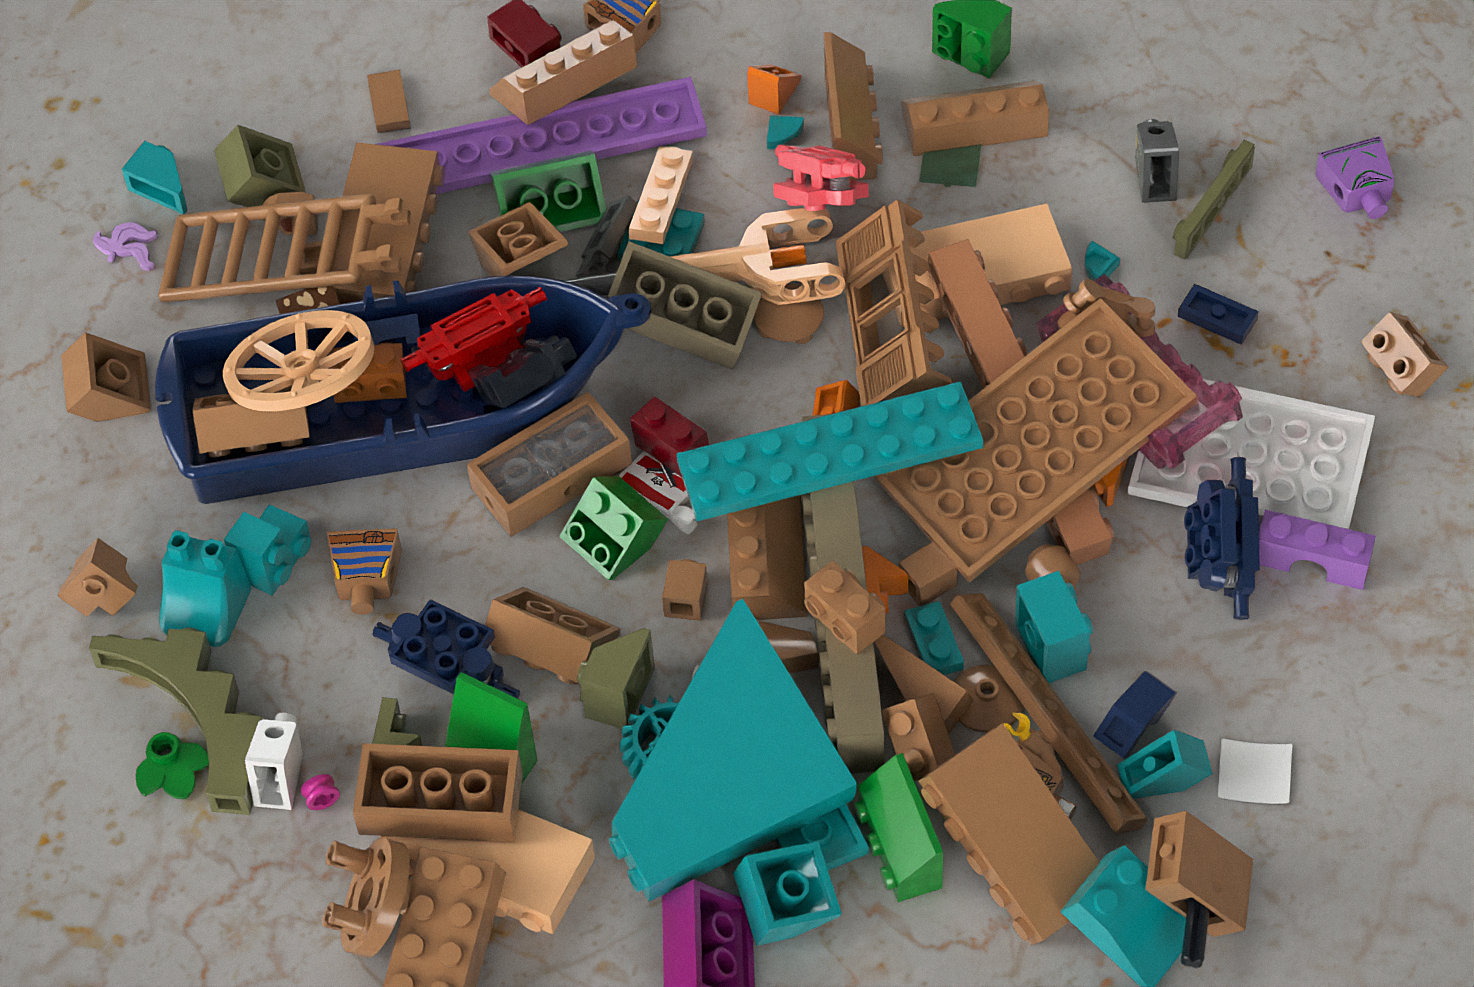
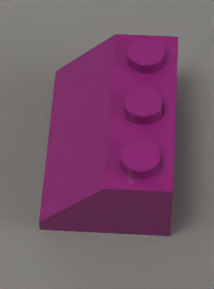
(706, 938)

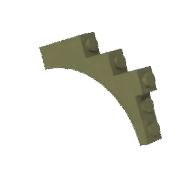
(210, 698)

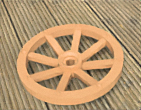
(301, 367)

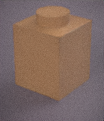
(928, 574)
(685, 589)

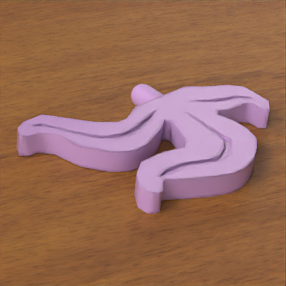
(119, 246)

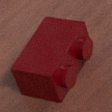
(522, 32)
(665, 433)

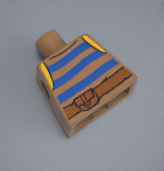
(636, 16)
(364, 565)

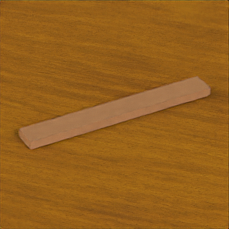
(1049, 713)

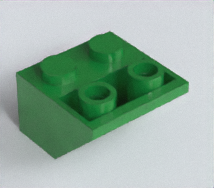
(972, 33)
(612, 525)

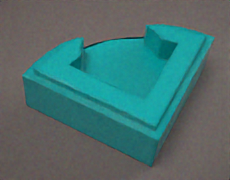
(783, 129)
(1099, 261)

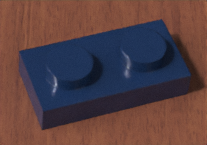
(1218, 314)

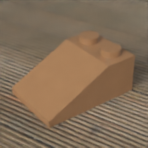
(515, 240)

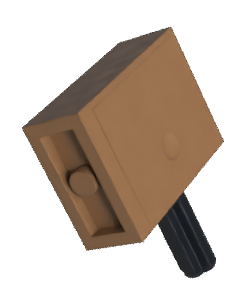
(1200, 879)

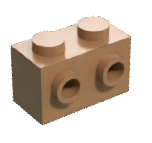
(1403, 355)
(845, 606)

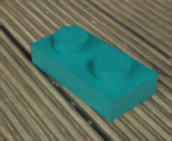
(934, 638)

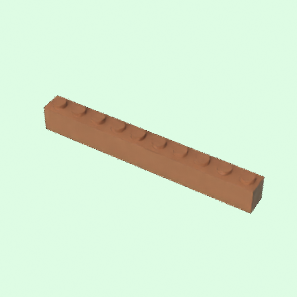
(994, 349)

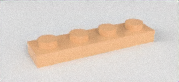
(660, 195)

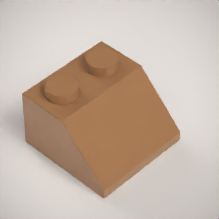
(104, 379)

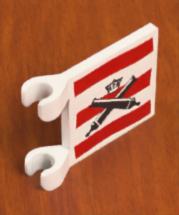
(661, 489)

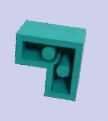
(269, 546)

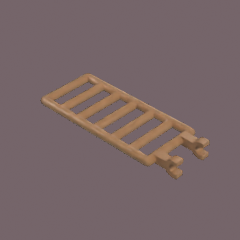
(360, 259)

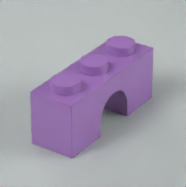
(1339, 550)

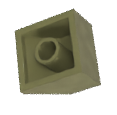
(256, 167)
(616, 678)

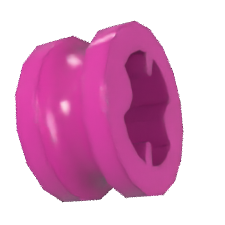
(320, 792)

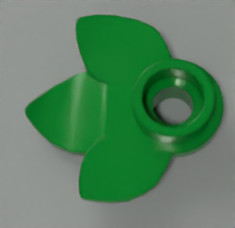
(172, 771)

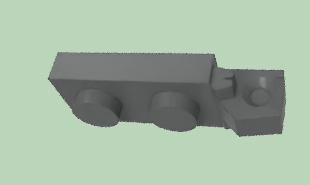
(605, 239)

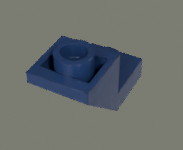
(1133, 712)

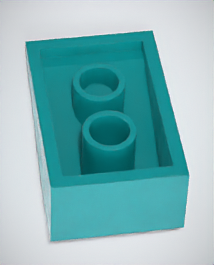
(1126, 919)

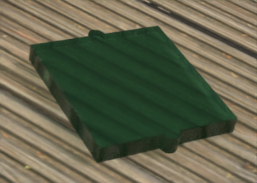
(951, 166)

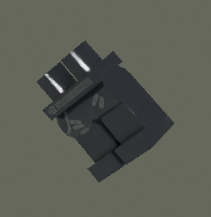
(522, 370)

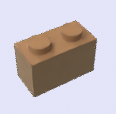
(919, 734)

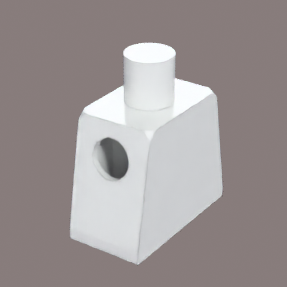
(279, 746)

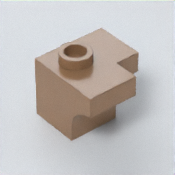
(98, 580)

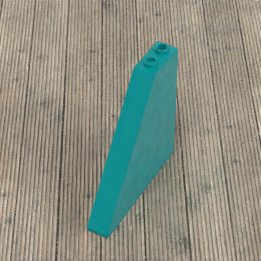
(729, 768)

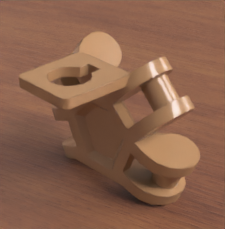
(1119, 302)

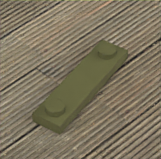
(1234, 170)

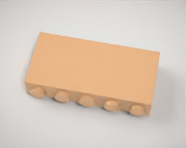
(1018, 252)
(540, 868)

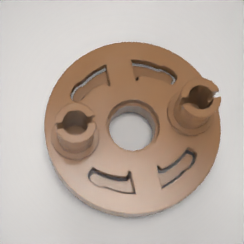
(374, 896)

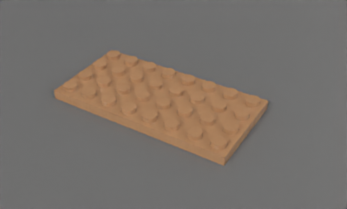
(1047, 438)

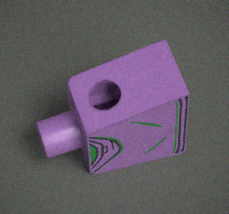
(1358, 176)

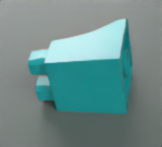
(202, 587)

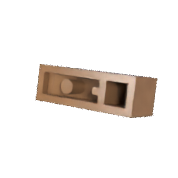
(918, 679)

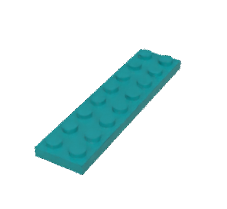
(829, 451)

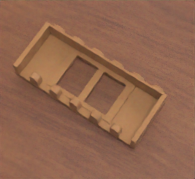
(904, 361)

